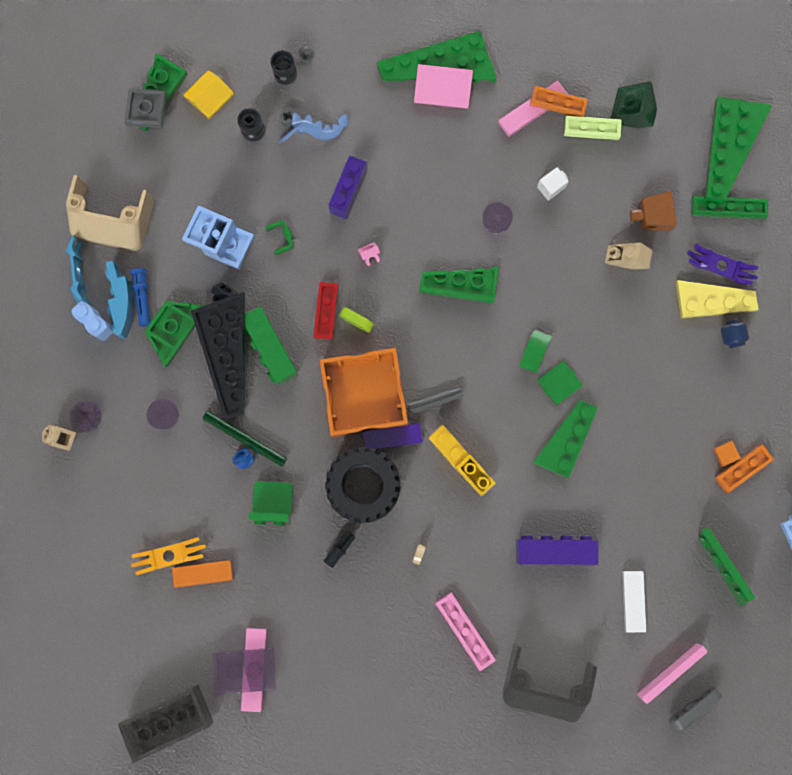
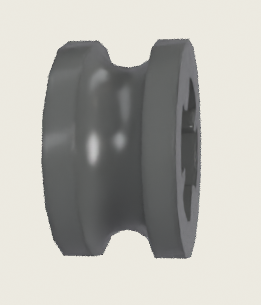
(286, 112)

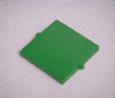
(559, 383)

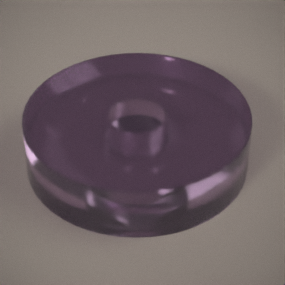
(500, 210)
(156, 408)

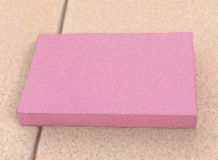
(443, 86)

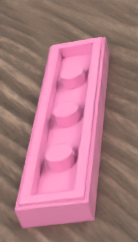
(525, 114)
(465, 631)
(255, 639)
(672, 673)

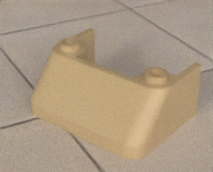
(123, 232)

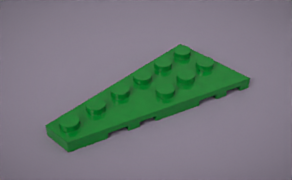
(460, 53)
(732, 137)

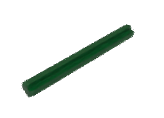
(244, 438)

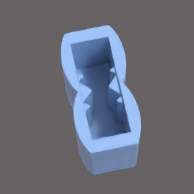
(92, 320)

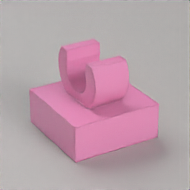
(369, 251)

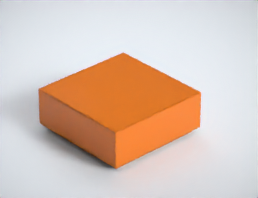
(726, 453)

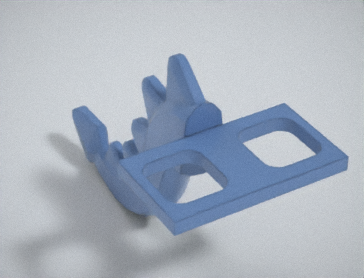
(315, 129)

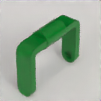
(287, 233)

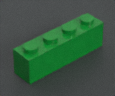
(269, 346)

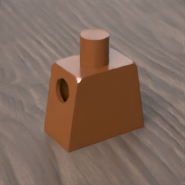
(656, 212)

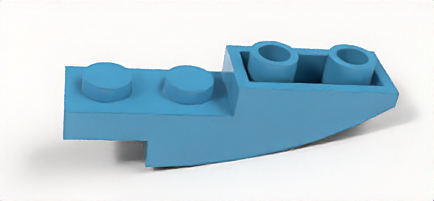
(121, 305)

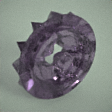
(76, 416)

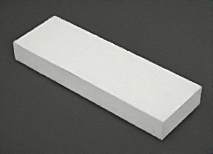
(634, 601)

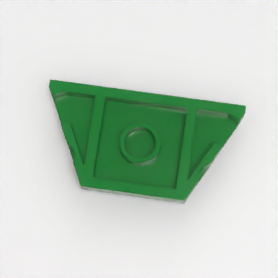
(171, 329)

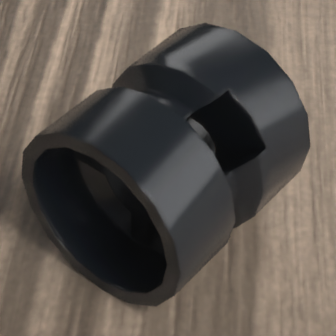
(283, 67)
(251, 124)

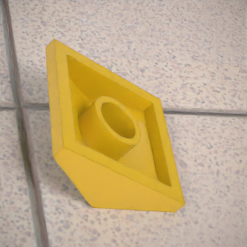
(209, 94)

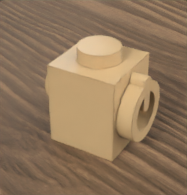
(58, 437)

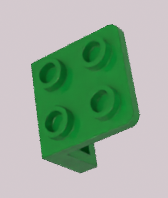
(272, 503)

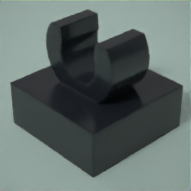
(222, 291)

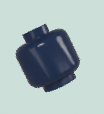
(734, 333)

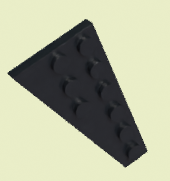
(223, 343)

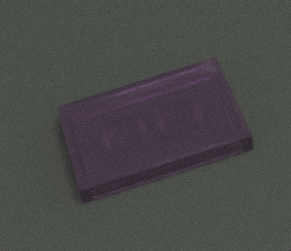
(244, 671)

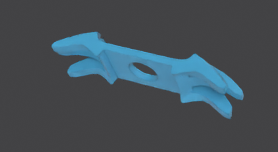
(78, 289)

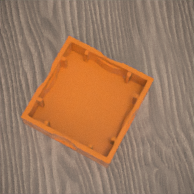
(363, 392)

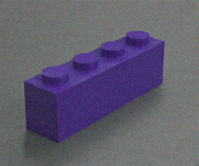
(557, 551)

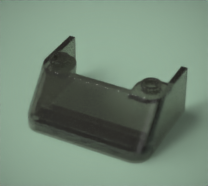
(518, 695)

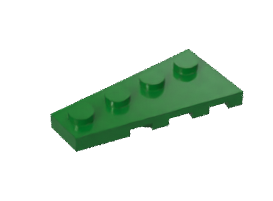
(164, 77)
(468, 285)
(566, 443)
(726, 568)

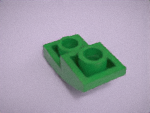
(535, 351)

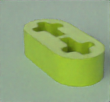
(356, 320)

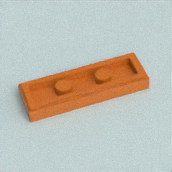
(558, 101)
(744, 468)
(202, 573)

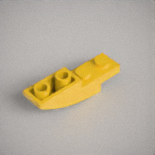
(461, 460)

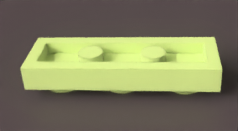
(592, 127)

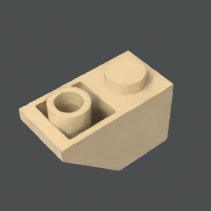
(629, 256)

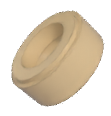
(418, 554)

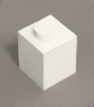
(553, 183)

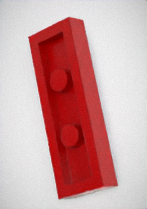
(325, 311)

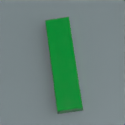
(731, 207)

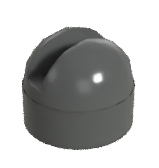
(308, 58)

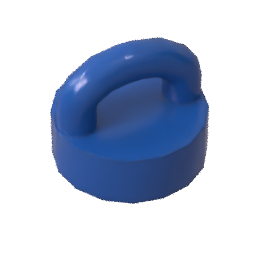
(243, 459)

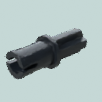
(339, 549)

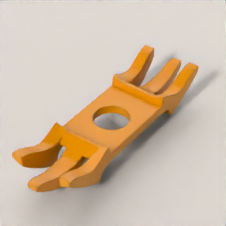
(157, 560)

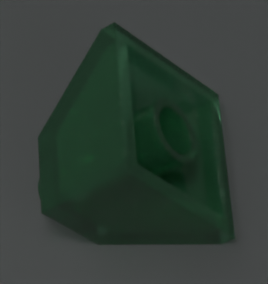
(635, 105)

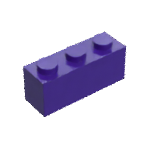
(348, 187)

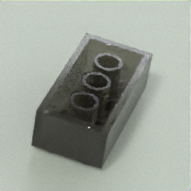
(165, 723)

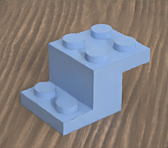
(218, 237)

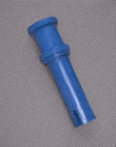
(140, 288)

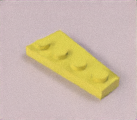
(711, 300)

